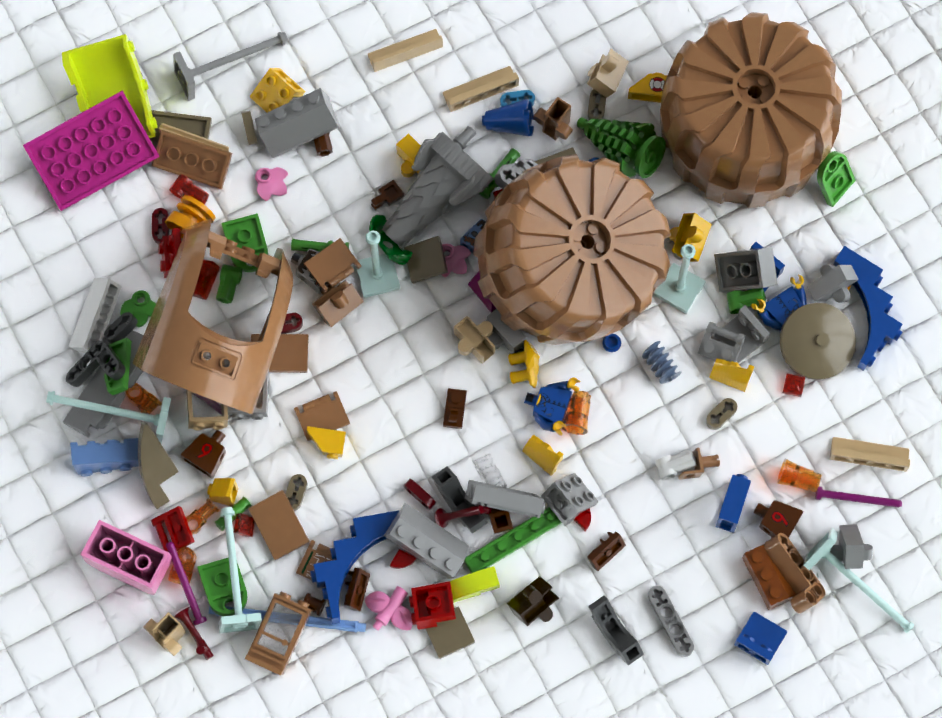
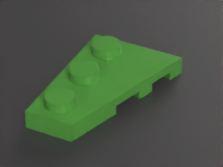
(123, 351)

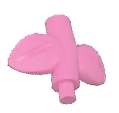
(390, 609)

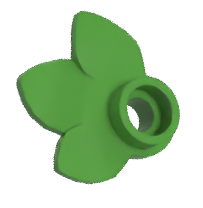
(139, 310)

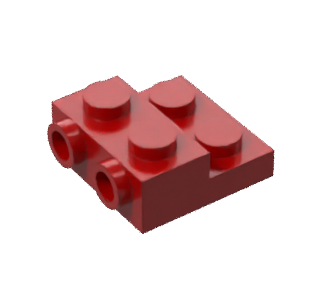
(168, 249)
(432, 605)

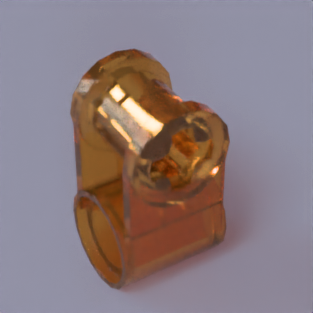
(144, 401)
(188, 565)

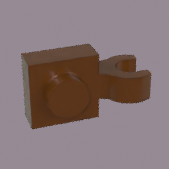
(388, 193)

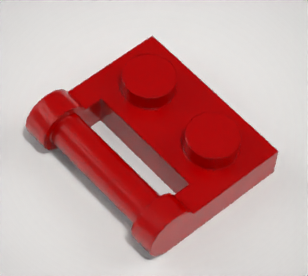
(177, 528)

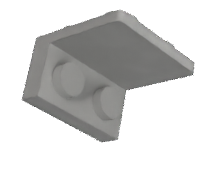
(749, 325)
(569, 498)

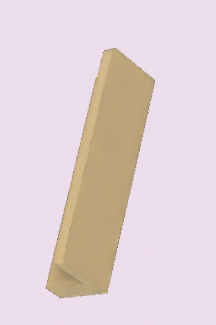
(405, 50)
(481, 88)
(870, 454)

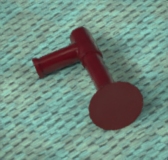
(442, 517)
(202, 646)

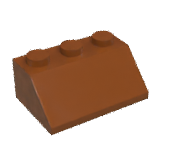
(767, 578)

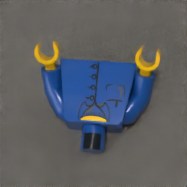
(780, 307)
(552, 404)

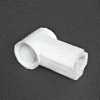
(671, 465)

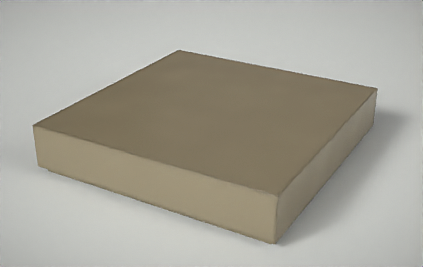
(426, 260)
(450, 635)

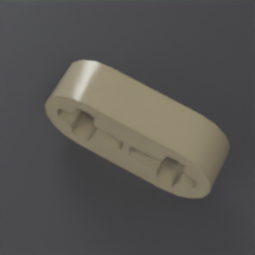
(592, 105)
(249, 128)
(718, 410)
(300, 493)

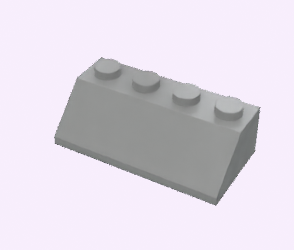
(297, 122)
(427, 541)

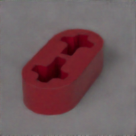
(156, 226)
(289, 328)
(419, 494)

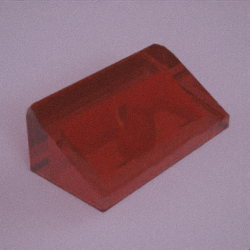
(206, 279)

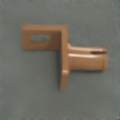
(702, 462)

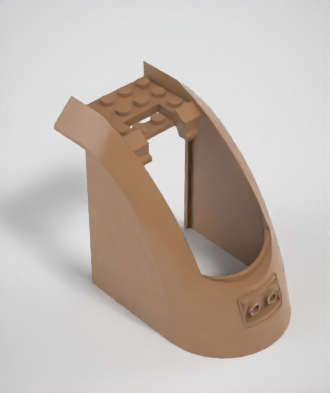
(176, 340)

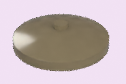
(817, 341)

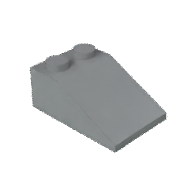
(746, 269)

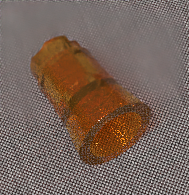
(578, 413)
(798, 476)

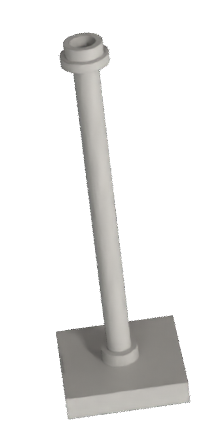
(186, 75)

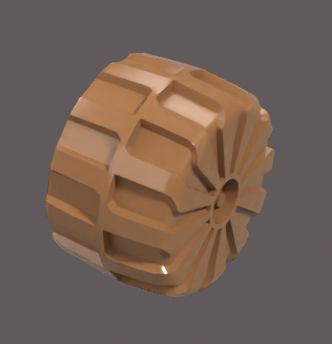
(750, 110)
(572, 250)

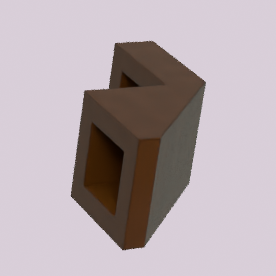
(500, 520)

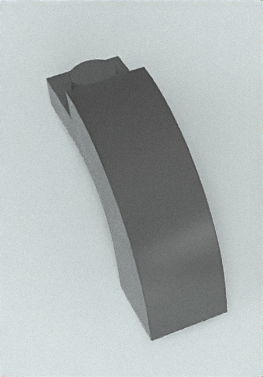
(454, 496)
(614, 632)

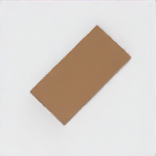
(192, 159)

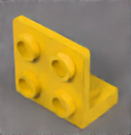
(275, 90)

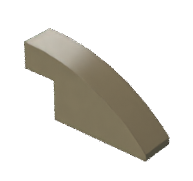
(154, 465)

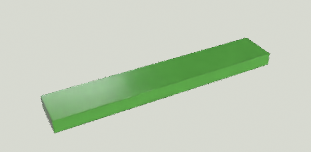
(512, 541)

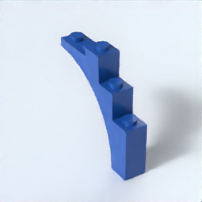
(876, 304)
(331, 574)

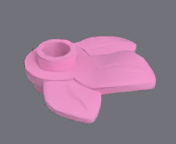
(273, 184)
(455, 261)

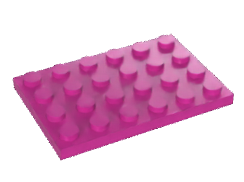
(91, 150)

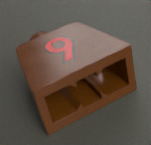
(206, 453)
(778, 518)

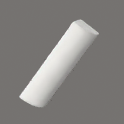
(95, 314)

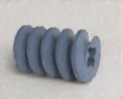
(660, 363)

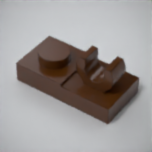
(454, 408)
(606, 550)
(356, 589)

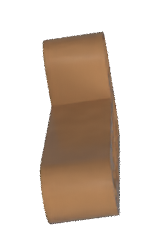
(791, 565)

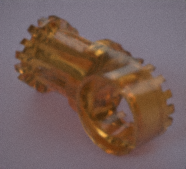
(202, 514)

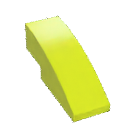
(474, 584)

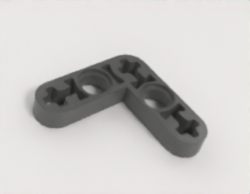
(98, 355)

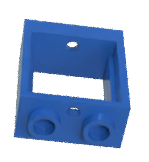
(733, 503)

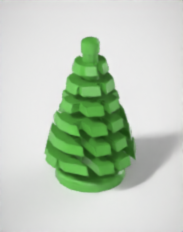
(626, 143)

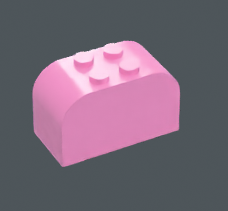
(126, 557)

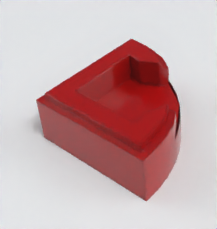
(584, 519)
(402, 560)

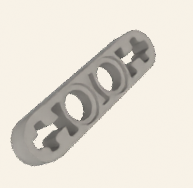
(674, 619)

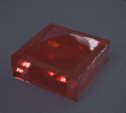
(793, 385)
(244, 525)

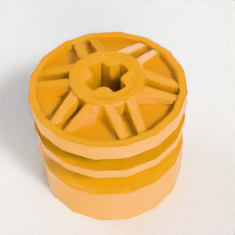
(190, 213)

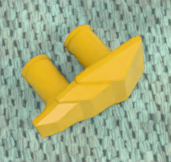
(531, 360)

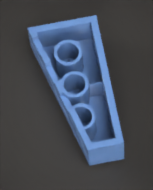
(104, 457)

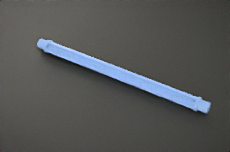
(319, 622)

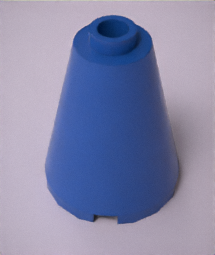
(511, 118)

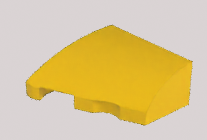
(731, 374)
(542, 454)

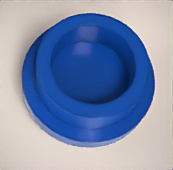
(611, 343)

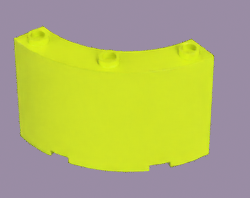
(106, 69)

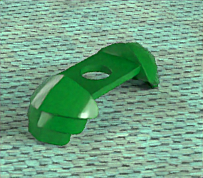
(395, 253)

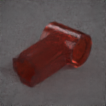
(184, 186)

